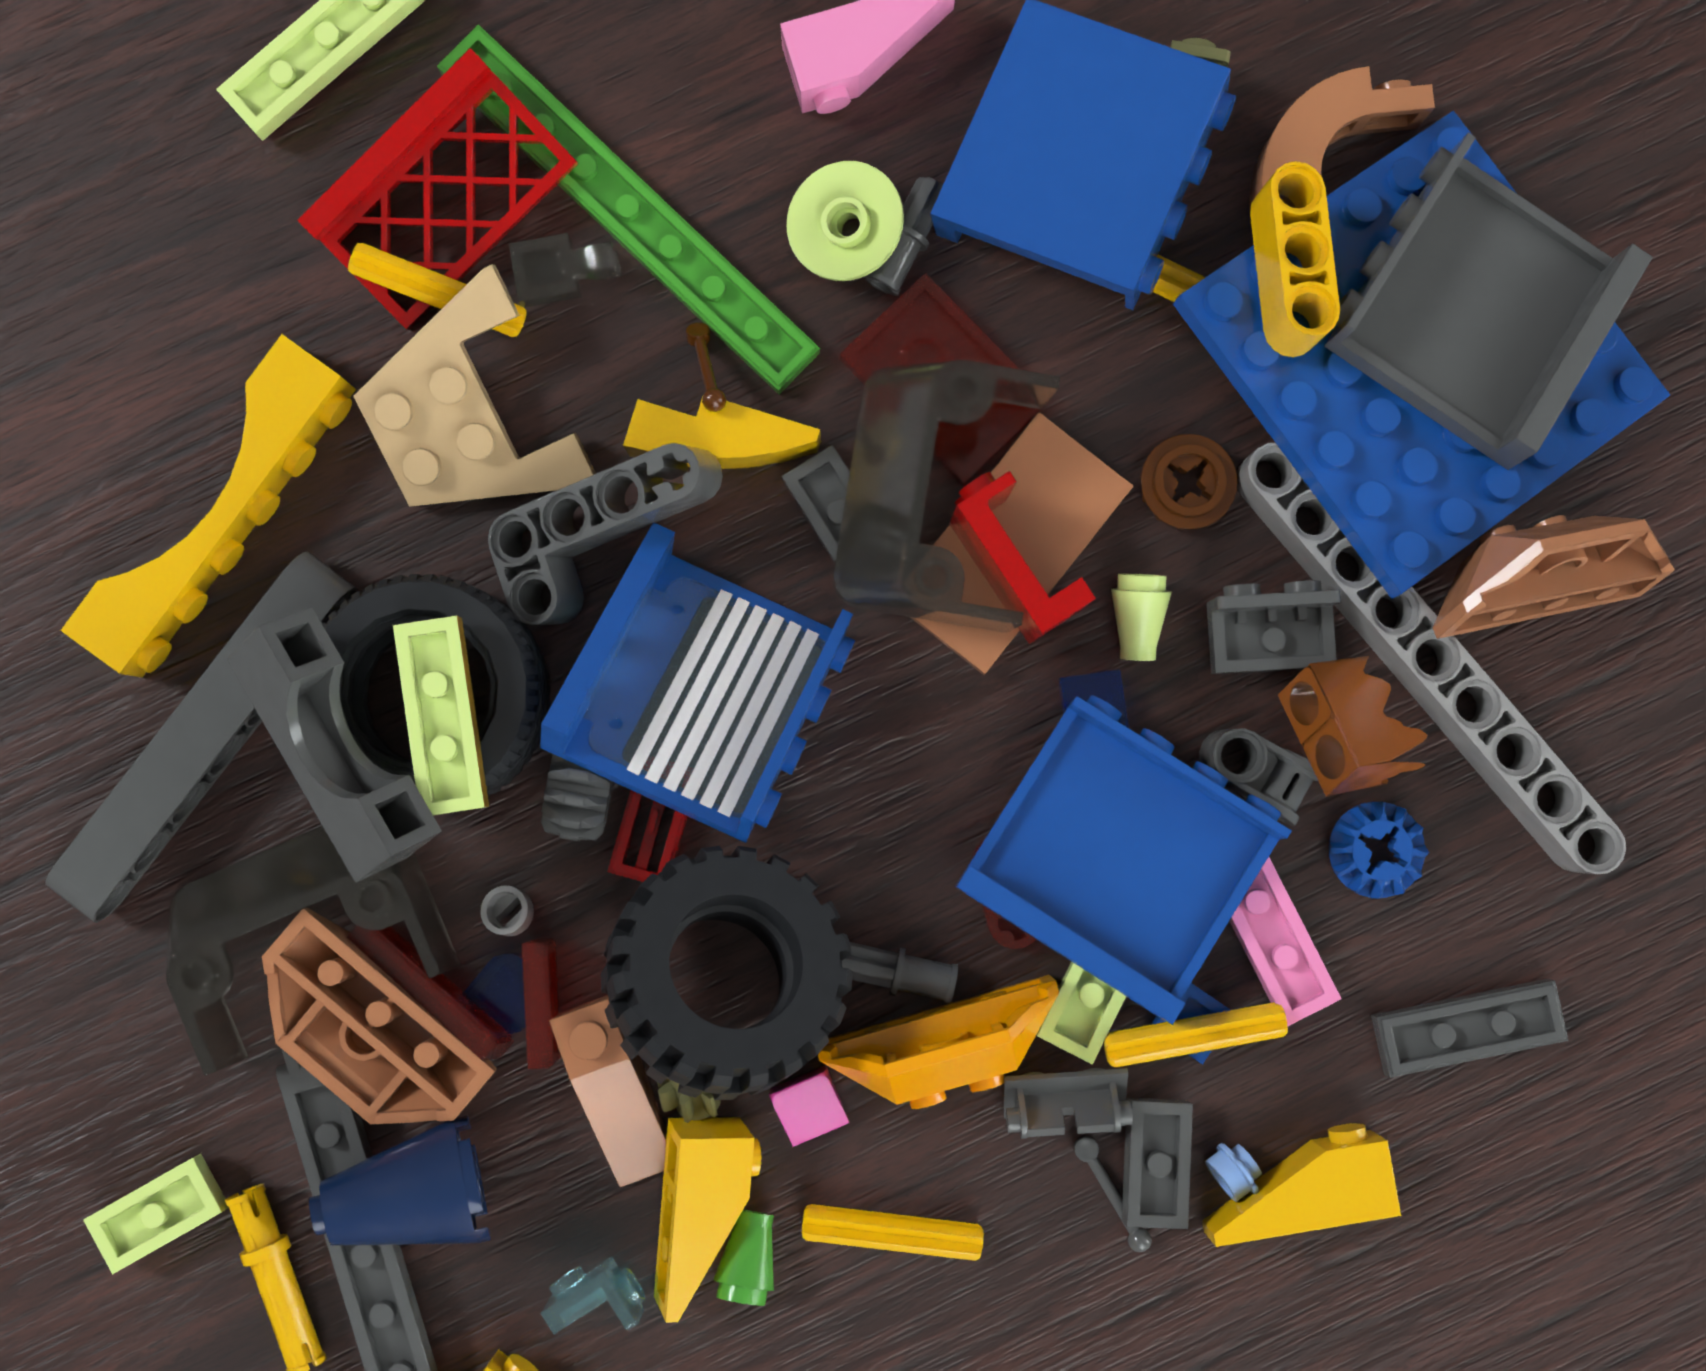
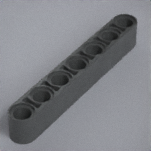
(182, 757)

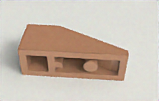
(612, 1091)

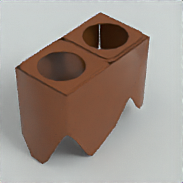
(1346, 727)

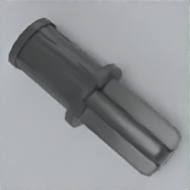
(913, 238)
(902, 972)

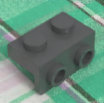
(1273, 629)

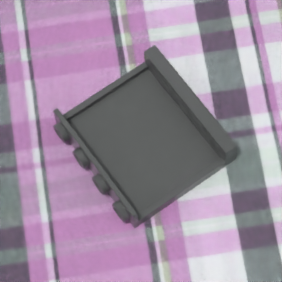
(1482, 308)

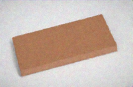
(1050, 518)

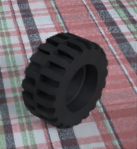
(788, 923)

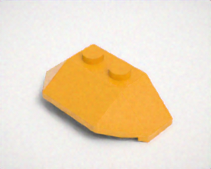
(945, 1045)

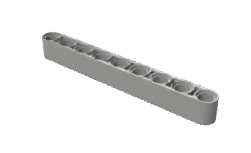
(1437, 693)

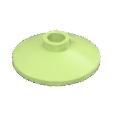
(831, 199)

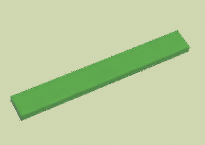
(647, 225)

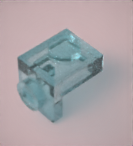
(581, 1292)

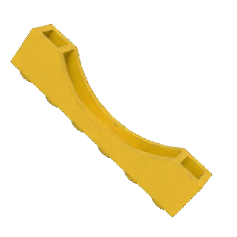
(287, 411)

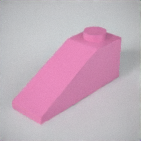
(851, 46)

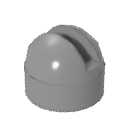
(500, 904)

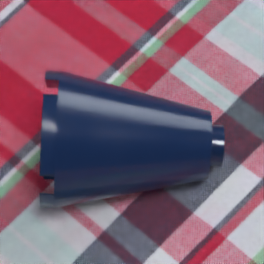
(407, 1194)

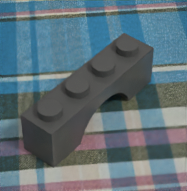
(295, 687)

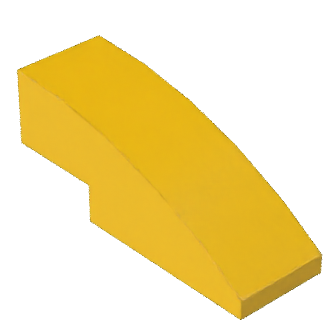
(734, 435)

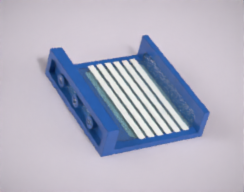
(695, 690)

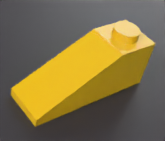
(1315, 1188)
(702, 1198)

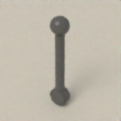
(1087, 1150)

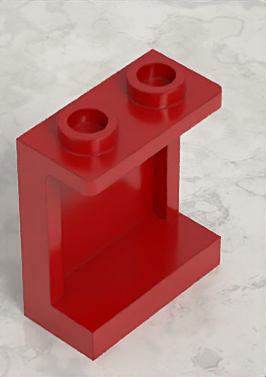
(1003, 563)

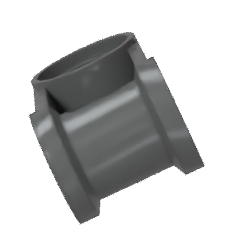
(1267, 770)

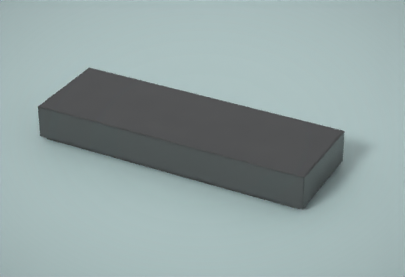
(1469, 1027)

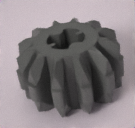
(575, 801)

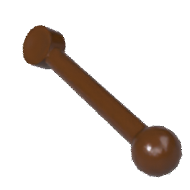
(699, 336)

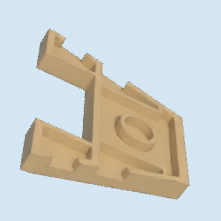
(440, 421)

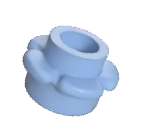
(1234, 1171)

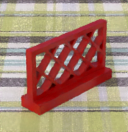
(413, 142)

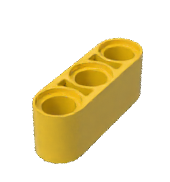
(1307, 235)

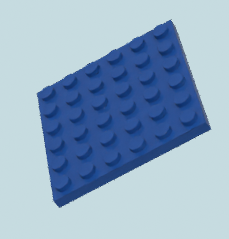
(1374, 462)

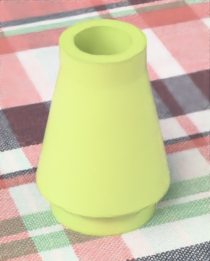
(1140, 613)

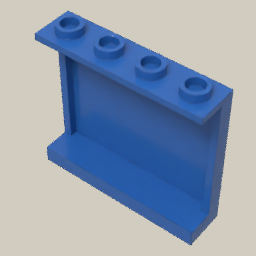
(1085, 149)
(1122, 855)

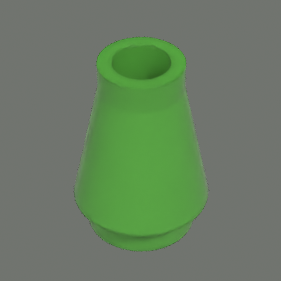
(747, 1261)

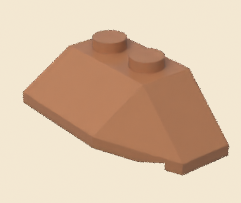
(1551, 571)
(364, 1030)

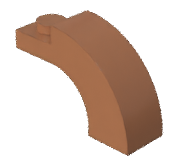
(1335, 110)

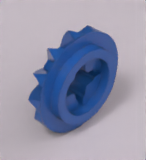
(1351, 857)

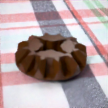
(1216, 481)

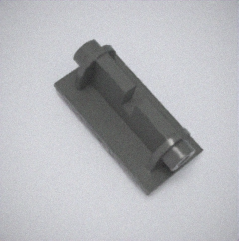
(1039, 1100)

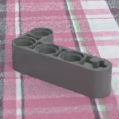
(606, 519)

